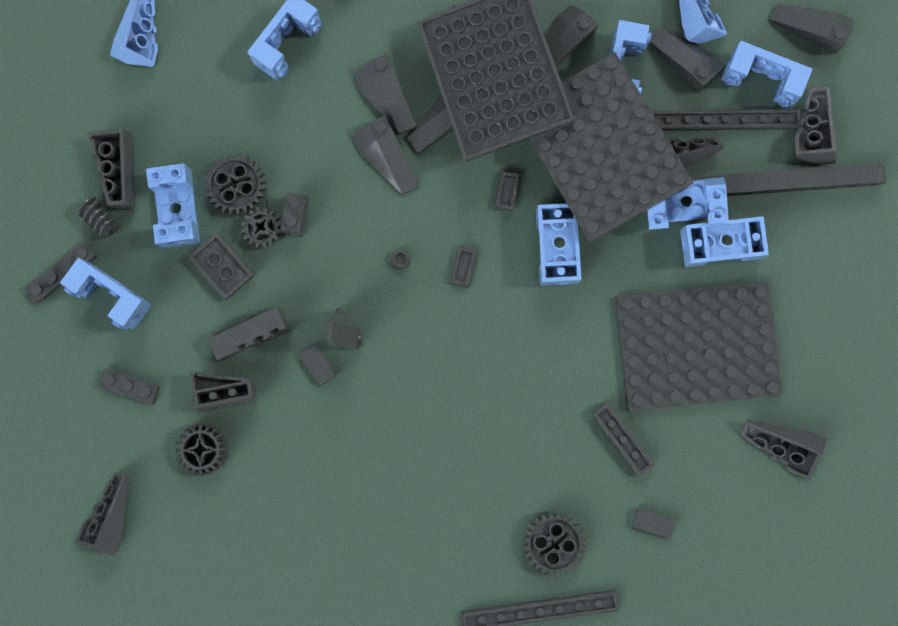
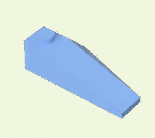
(699, 21)
(136, 35)

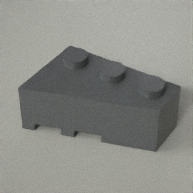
(221, 392)

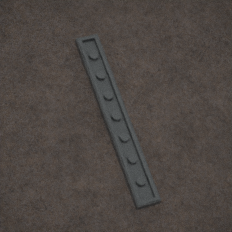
(728, 119)
(543, 610)

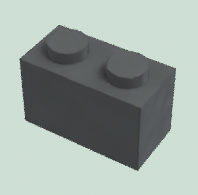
(294, 214)

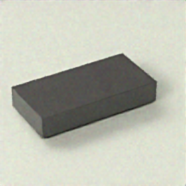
(507, 191)
(463, 267)
(317, 365)
(653, 523)

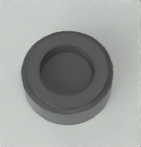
(400, 259)

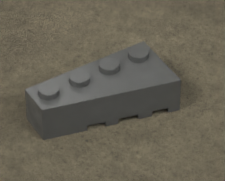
(116, 166)
(249, 334)

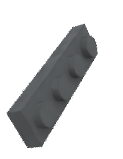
(51, 279)
(623, 439)

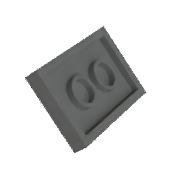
(221, 266)

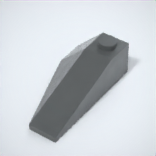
(818, 26)
(569, 32)
(689, 60)
(382, 89)
(432, 127)
(816, 129)
(696, 149)
(383, 151)
(343, 332)
(793, 447)
(106, 525)

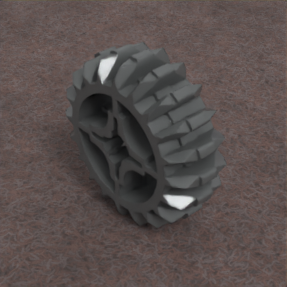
(184, 450)

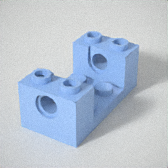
(630, 39)
(264, 50)
(749, 57)
(174, 186)
(708, 202)
(704, 243)
(562, 264)
(85, 277)

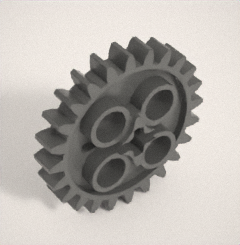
(229, 168)
(543, 529)

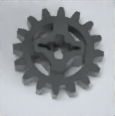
(257, 234)

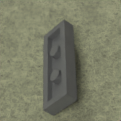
(128, 386)

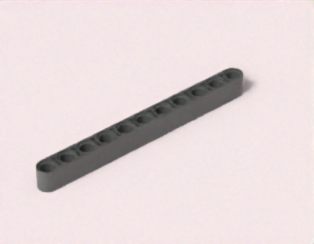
(801, 179)

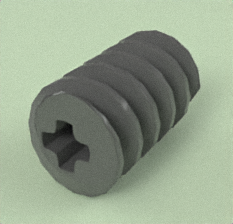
(96, 219)

